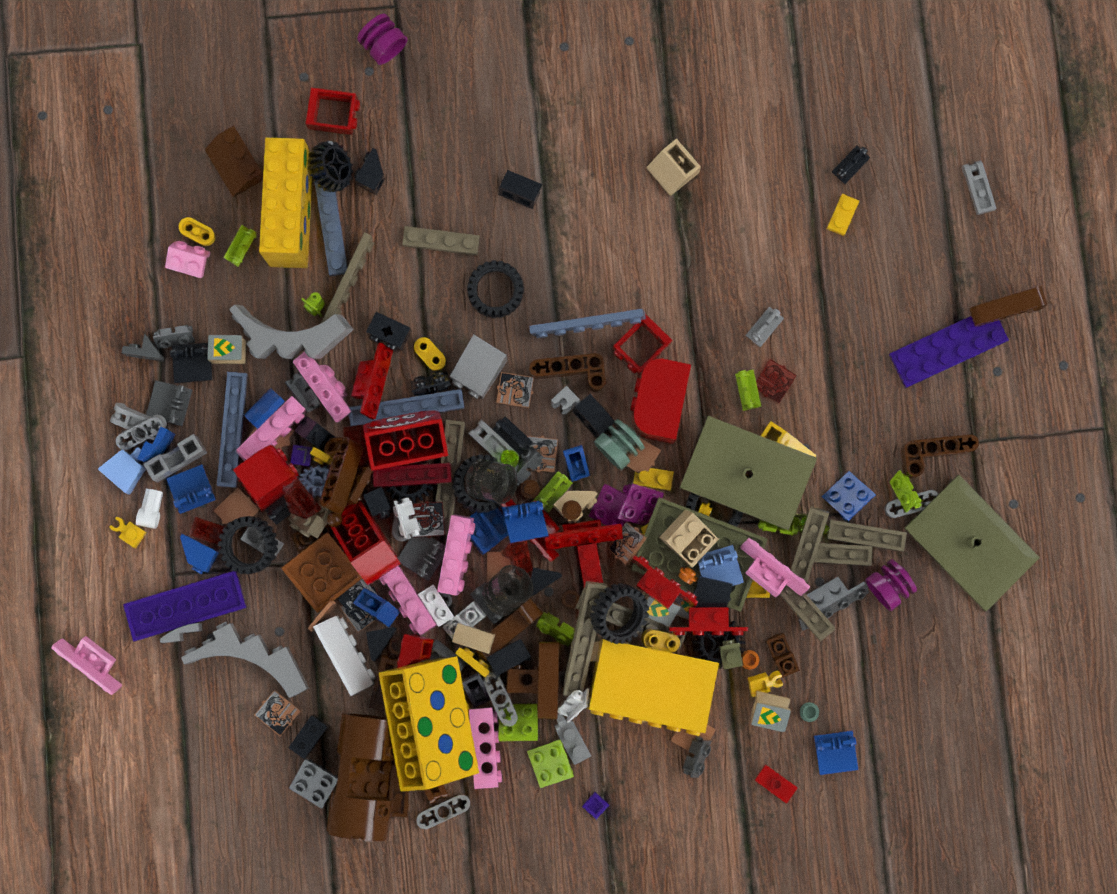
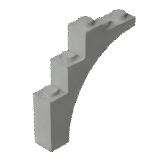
(265, 339)
(228, 643)

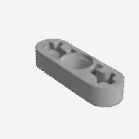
(132, 431)
(899, 513)
(501, 714)
(427, 812)

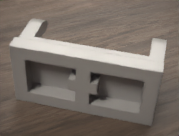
(567, 400)

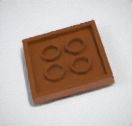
(321, 572)

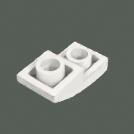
(469, 616)

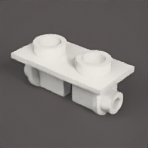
(403, 511)
(435, 605)
(574, 704)

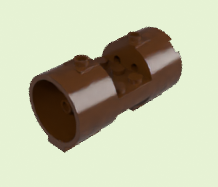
(360, 802)

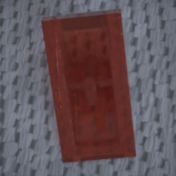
(300, 500)
(206, 530)

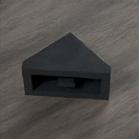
(543, 578)
(379, 640)
(476, 689)

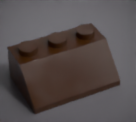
(234, 161)

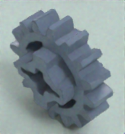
(314, 479)

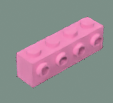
(273, 428)
(455, 555)
(410, 603)

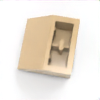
(673, 167)
(584, 498)
(689, 538)

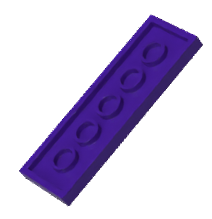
(945, 349)
(184, 606)

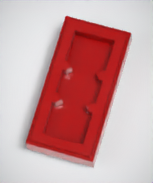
(775, 783)

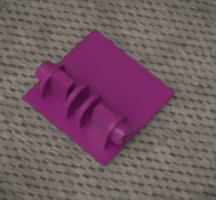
(638, 504)
(608, 506)

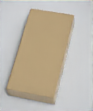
(473, 638)

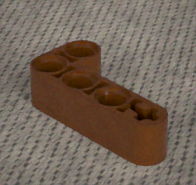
(1009, 306)
(565, 361)
(939, 450)
(342, 472)
(512, 626)
(548, 680)

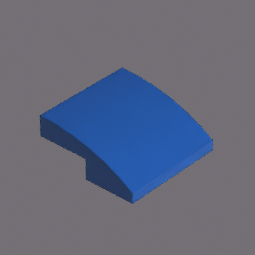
(264, 408)
(159, 446)
(489, 530)

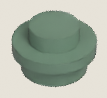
(809, 712)

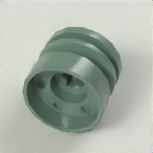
(619, 444)

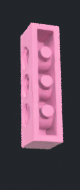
(476, 717)

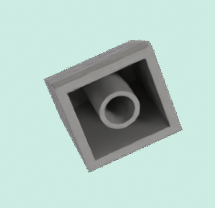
(478, 367)

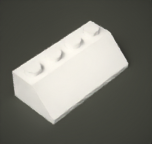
(345, 655)

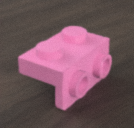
(187, 259)

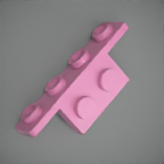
(324, 385)
(770, 572)
(91, 661)

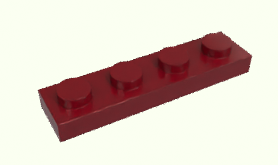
(412, 475)

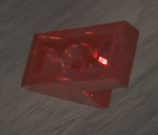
(518, 555)

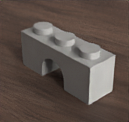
(169, 463)

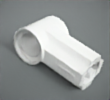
(149, 513)

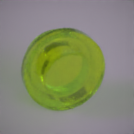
(509, 457)

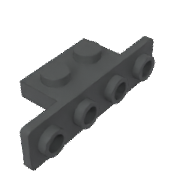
(835, 596)

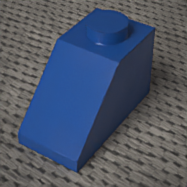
(198, 554)
(376, 607)

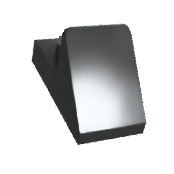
(148, 350)

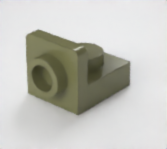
(730, 654)

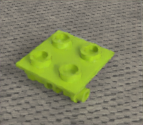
(526, 726)
(550, 763)

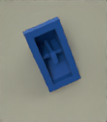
(576, 463)

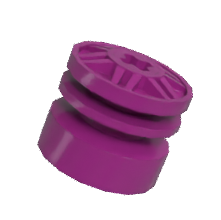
(382, 39)
(894, 582)

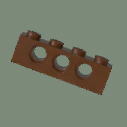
(515, 685)

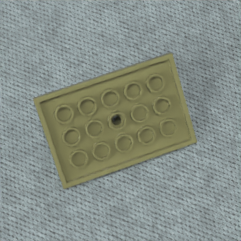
(720, 469)
(948, 534)
(663, 558)

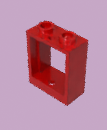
(313, 107)
(653, 329)

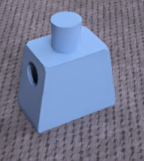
(124, 470)

